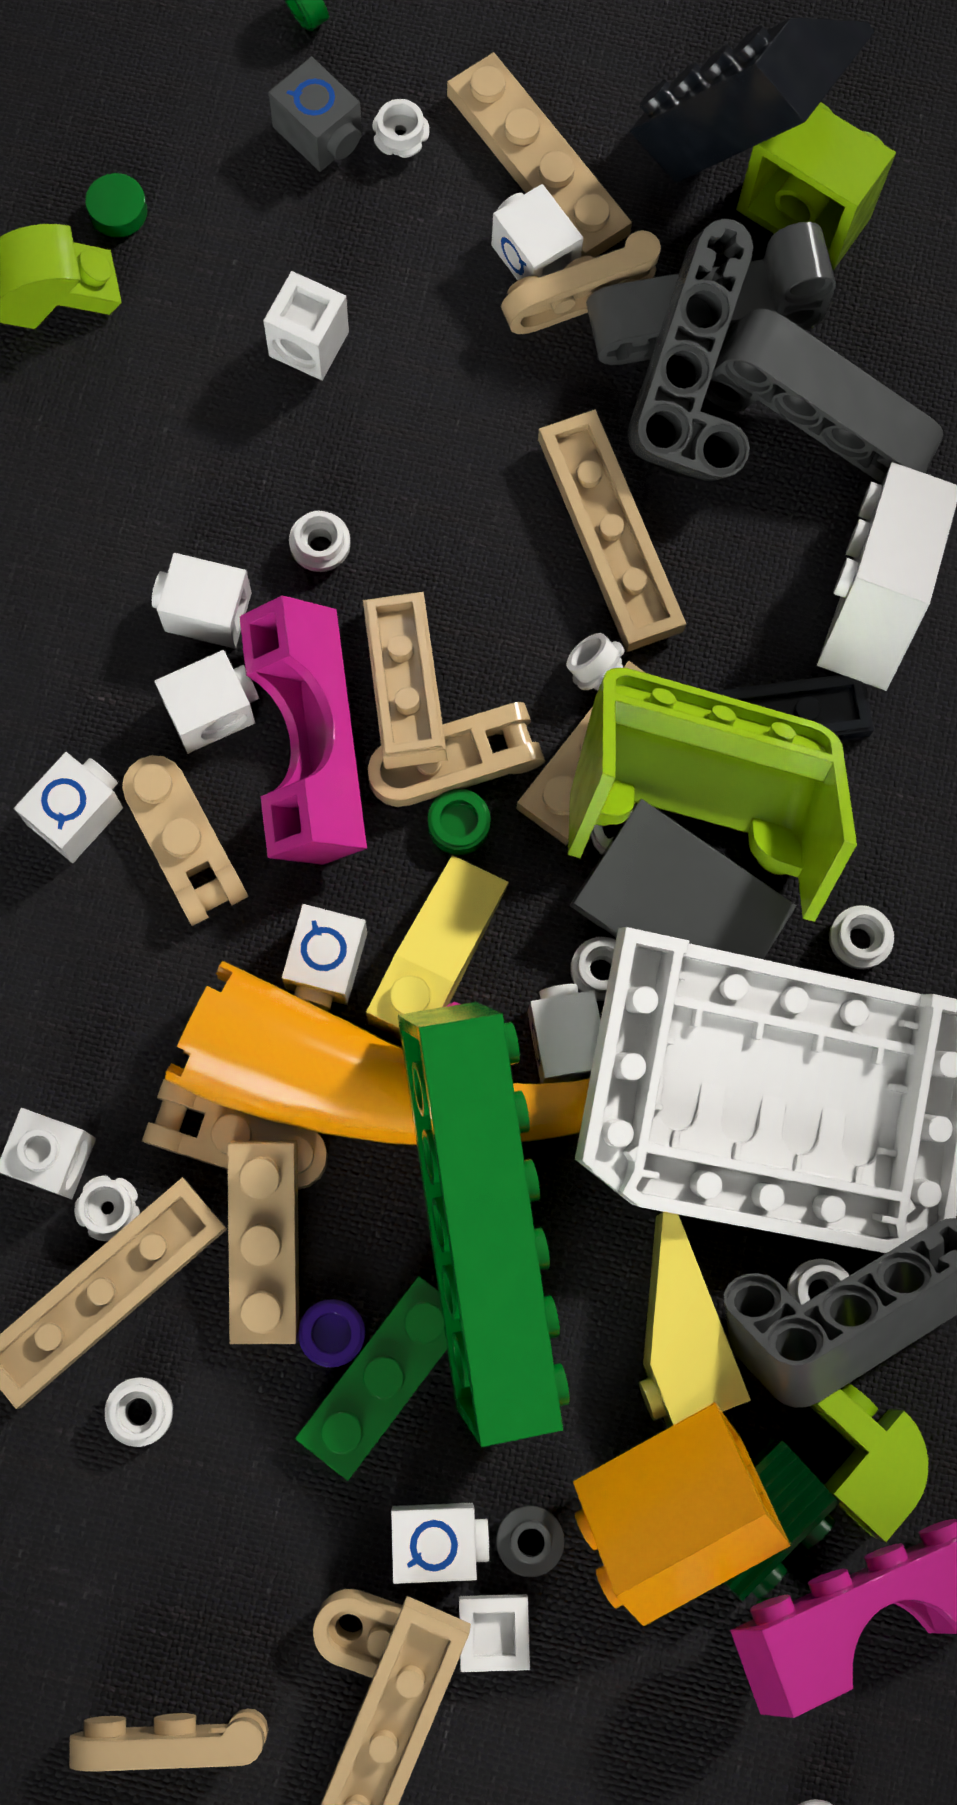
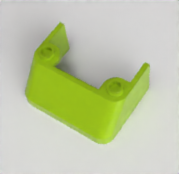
(719, 765)

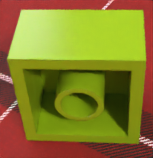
(817, 175)

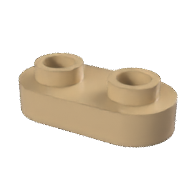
(360, 1649)

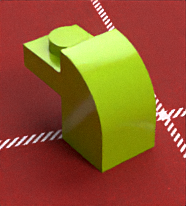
(48, 269)
(886, 1469)

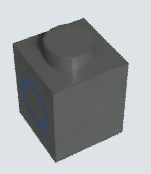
(316, 114)

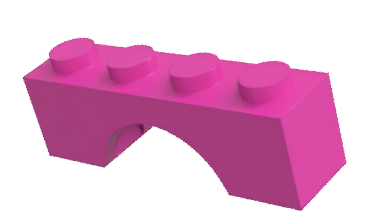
(298, 660)
(805, 1647)

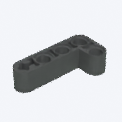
(789, 280)
(700, 350)
(821, 394)
(850, 1327)

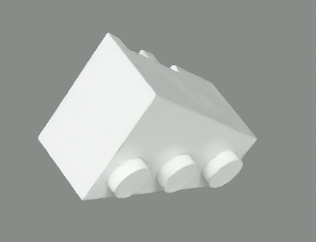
(891, 574)

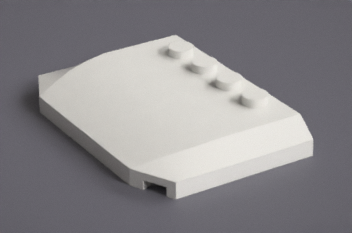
(772, 1095)

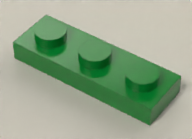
(378, 1382)

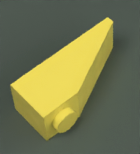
(437, 945)
(684, 1339)

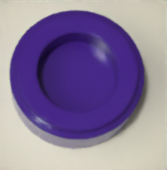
(331, 1333)

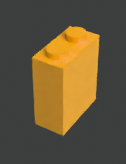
(677, 1516)

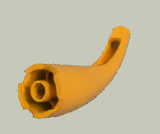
(318, 1072)

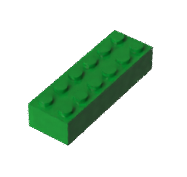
(483, 1221)

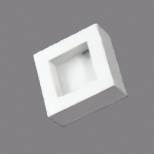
(497, 1633)

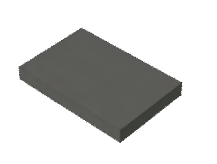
(679, 887)

